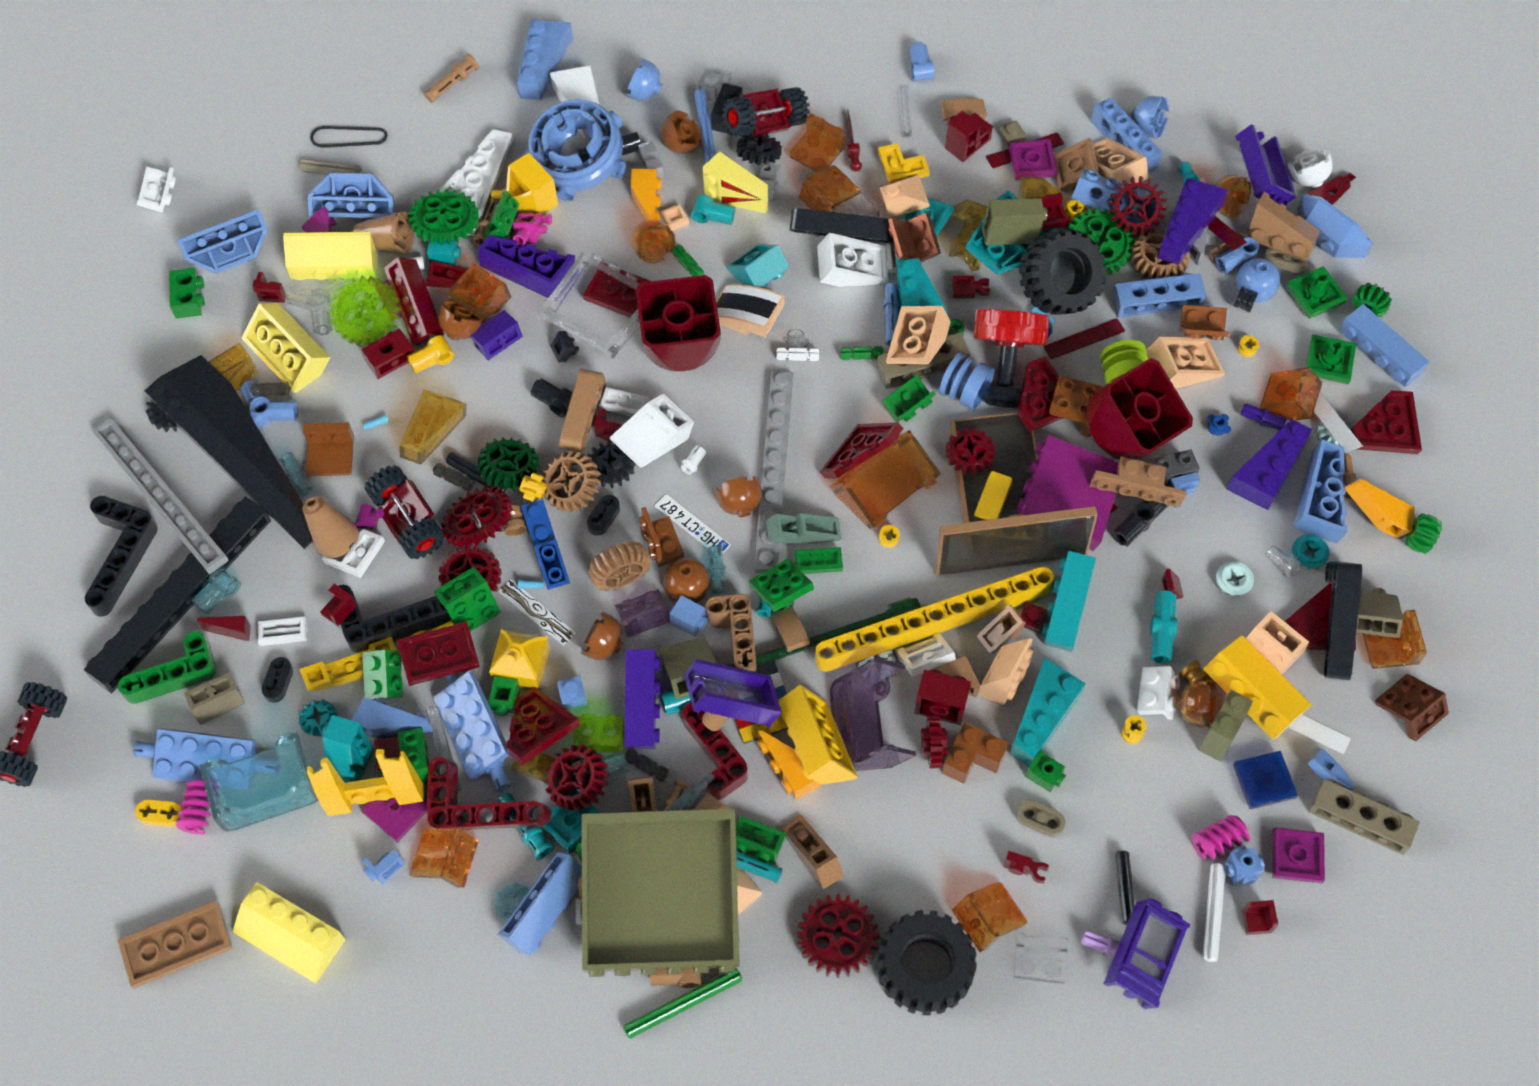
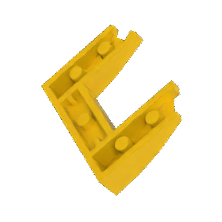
(337, 797)

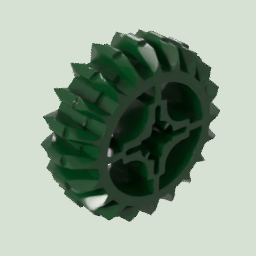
(509, 458)

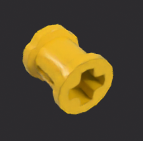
(1131, 723)

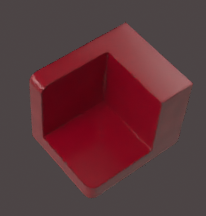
(339, 606)
(1260, 917)

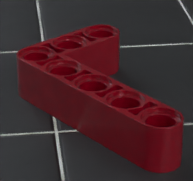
(477, 812)

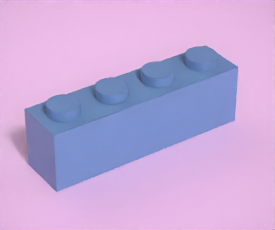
(1384, 345)
(542, 904)

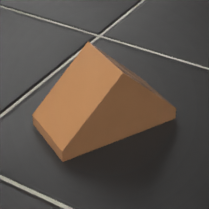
(962, 668)
(642, 794)

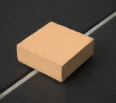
(675, 217)

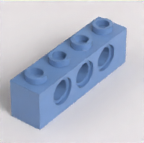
(1118, 126)
(1088, 196)
(1172, 294)

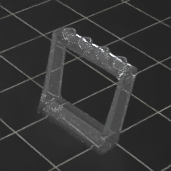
(549, 309)

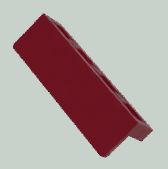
(414, 299)

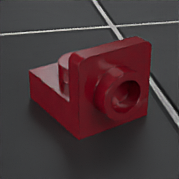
(268, 291)

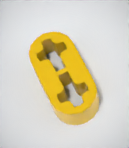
(158, 818)

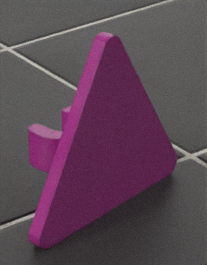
(319, 222)

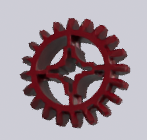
(1146, 221)
(466, 559)
(564, 781)

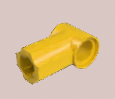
(435, 352)

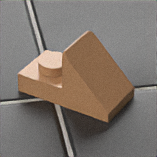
(1001, 629)

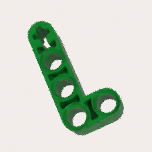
(132, 685)

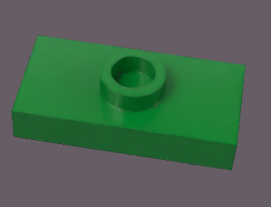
(819, 560)

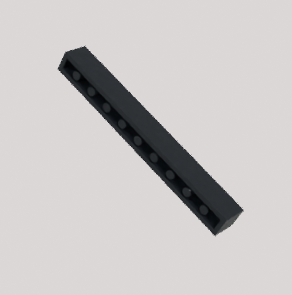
(173, 598)

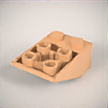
(1277, 642)
(1007, 672)

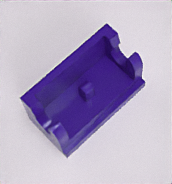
(496, 335)

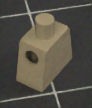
(1379, 614)

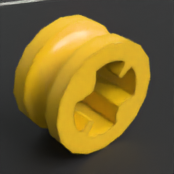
(1243, 350)
(895, 534)

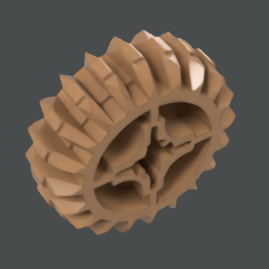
(1146, 257)
(577, 485)
(619, 566)

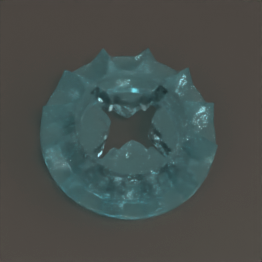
(501, 903)

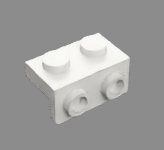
(155, 189)
(1158, 691)

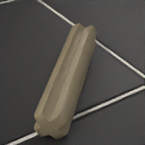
(327, 167)

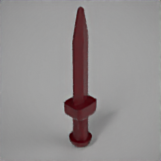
(853, 149)

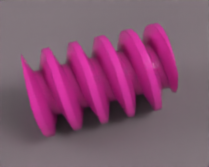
(194, 808)
(1220, 835)

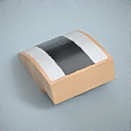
(749, 308)

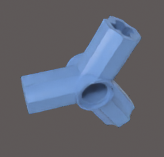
(272, 409)

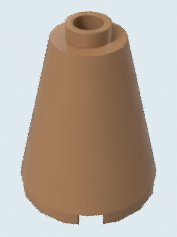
(389, 232)
(329, 528)

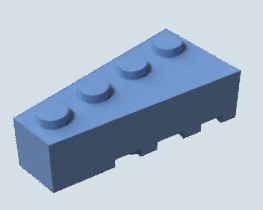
(541, 56)
(1322, 497)

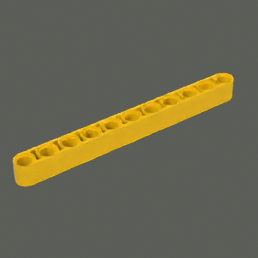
(926, 626)

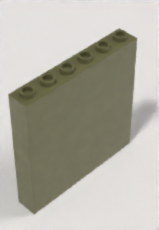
(659, 892)

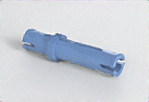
(891, 315)

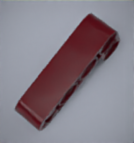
(711, 747)

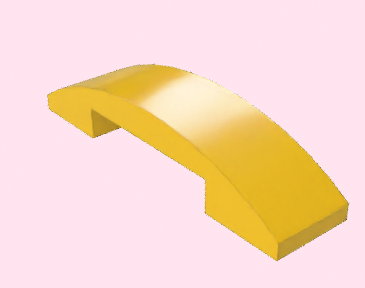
(341, 671)

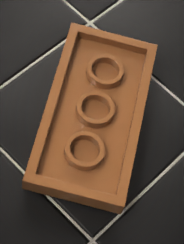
(174, 944)

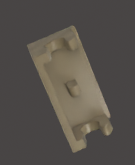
(214, 698)

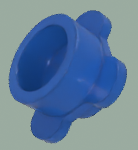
(1216, 429)

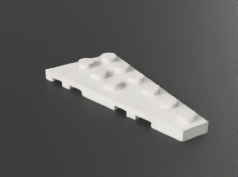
(482, 171)

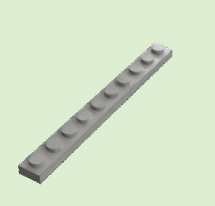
(773, 466)
(160, 496)

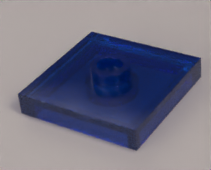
(1265, 780)

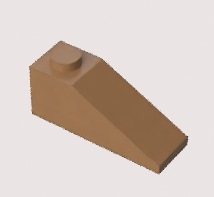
(813, 852)

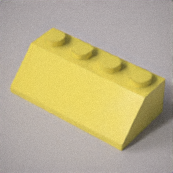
(330, 255)
(285, 346)
(287, 932)

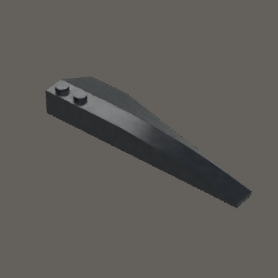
(217, 421)

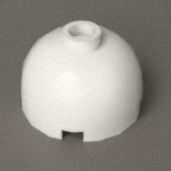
(1311, 167)

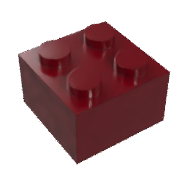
(942, 696)

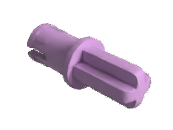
(1100, 943)

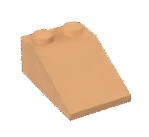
(1119, 161)
(918, 334)
(1186, 360)

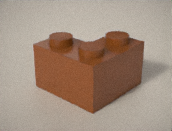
(971, 748)

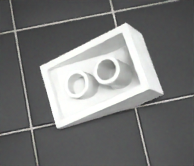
(851, 262)

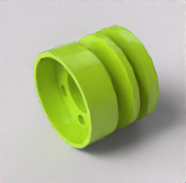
(1121, 358)

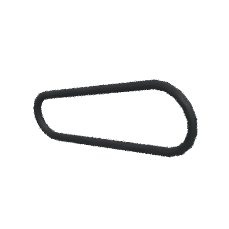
(348, 144)

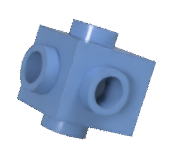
(1241, 872)

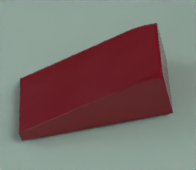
(443, 275)
(229, 626)

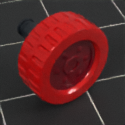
(1010, 331)

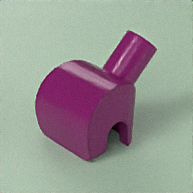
(368, 516)

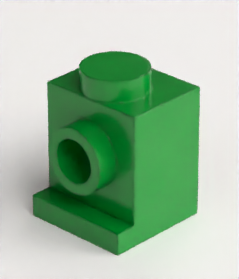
(502, 689)
(1042, 778)

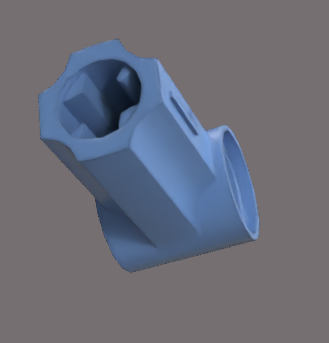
(921, 65)
(1235, 258)

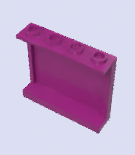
(1063, 481)

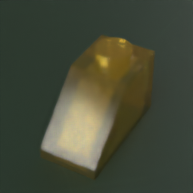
(1035, 188)

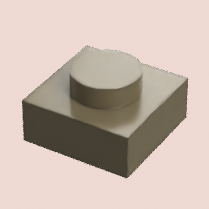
(1011, 132)

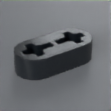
(1002, 397)
(599, 512)
(273, 677)

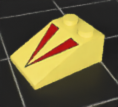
(734, 185)

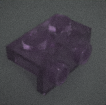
(643, 613)

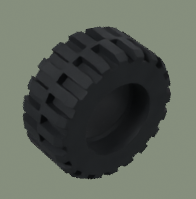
(1087, 267)
(931, 929)

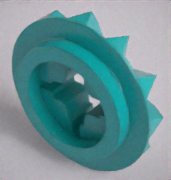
(1314, 544)
(310, 725)

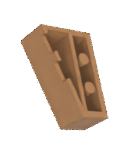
(1281, 229)

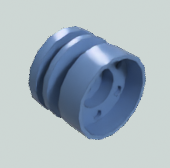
(963, 379)

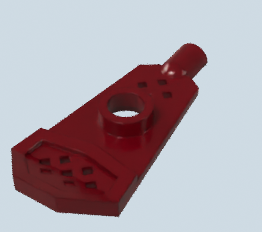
(1343, 186)

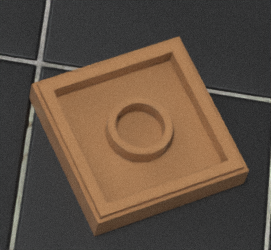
(1073, 161)

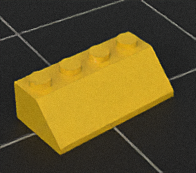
(1249, 673)
(816, 737)

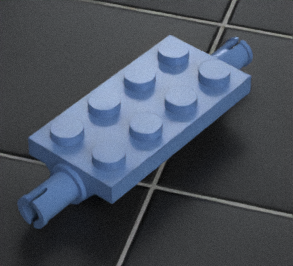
(473, 729)
(181, 752)

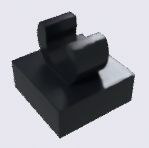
(563, 346)

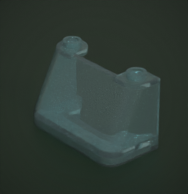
(258, 784)

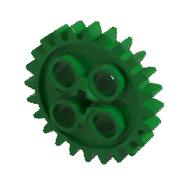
(443, 217)
(1117, 251)

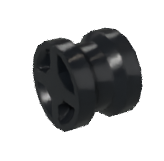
(1245, 299)

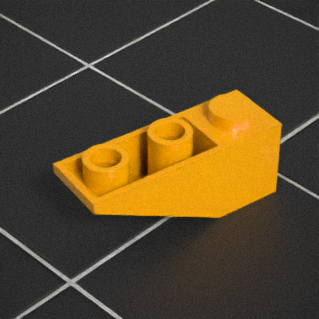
(644, 192)
(1384, 510)
(786, 764)

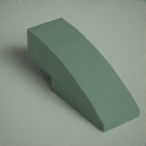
(803, 528)

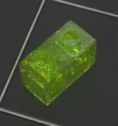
(598, 739)

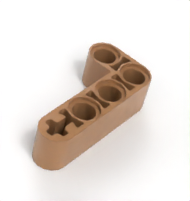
(581, 410)
(726, 611)

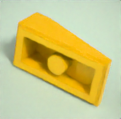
(993, 496)

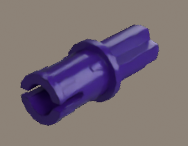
(1263, 417)

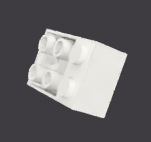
(653, 431)

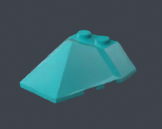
(997, 257)

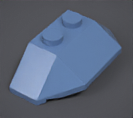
(351, 196)
(1338, 232)
(226, 243)

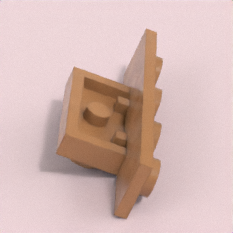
(1139, 480)

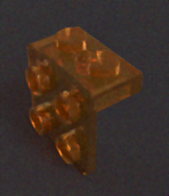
(819, 144)
(989, 915)

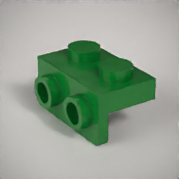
(502, 216)
(907, 399)
(382, 674)
(759, 839)

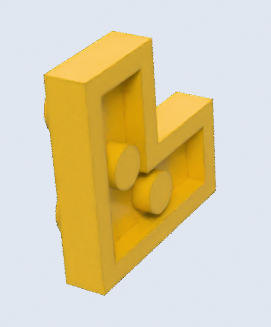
(898, 168)

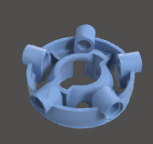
(559, 125)

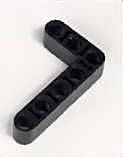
(122, 551)
(1343, 618)
(390, 621)

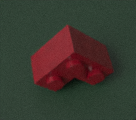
(967, 135)

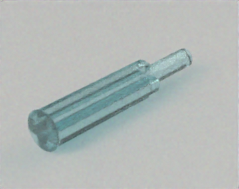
(690, 795)

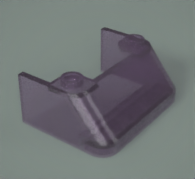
(857, 715)

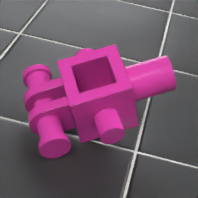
(529, 227)

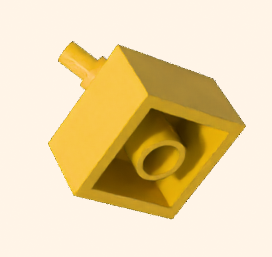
(530, 186)
(520, 658)

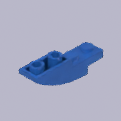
(545, 544)

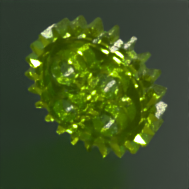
(348, 303)

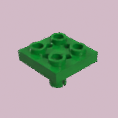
(1317, 286)
(1331, 356)
(784, 588)

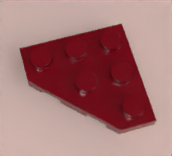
(1037, 394)
(1390, 425)
(861, 445)
(1313, 619)
(537, 725)

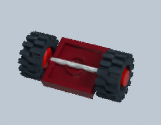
(765, 112)
(405, 511)
(40, 701)

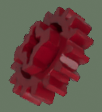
(959, 454)
(934, 742)

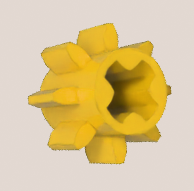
(1073, 209)
(533, 487)

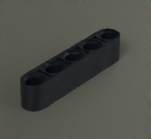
(849, 225)

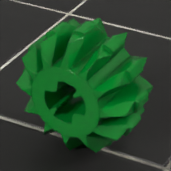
(1373, 298)
(1424, 533)

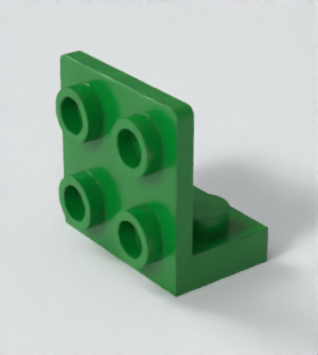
(468, 599)

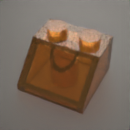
(479, 292)
(1292, 393)

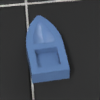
(1328, 768)

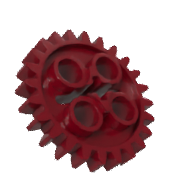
(461, 524)
(831, 957)

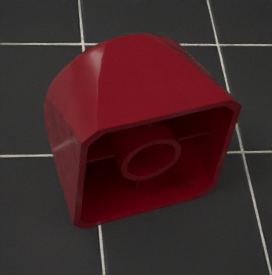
(679, 322)
(1137, 412)

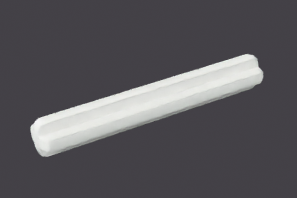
(1214, 912)

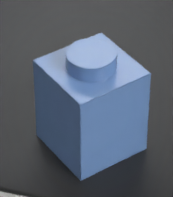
(688, 616)
(572, 694)

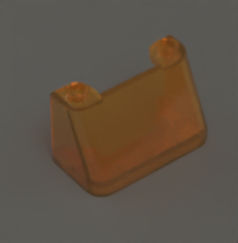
(886, 480)

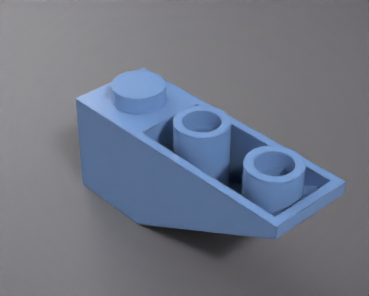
(386, 721)

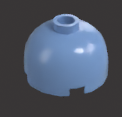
(644, 82)
(1150, 115)
(1258, 276)

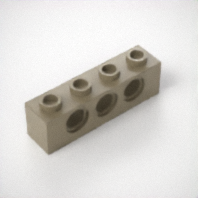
(895, 374)
(1349, 818)

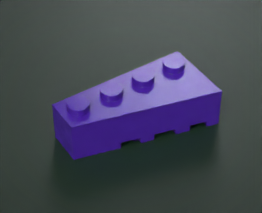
(1192, 214)
(525, 265)
(1267, 470)
(641, 699)

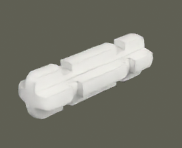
(798, 354)

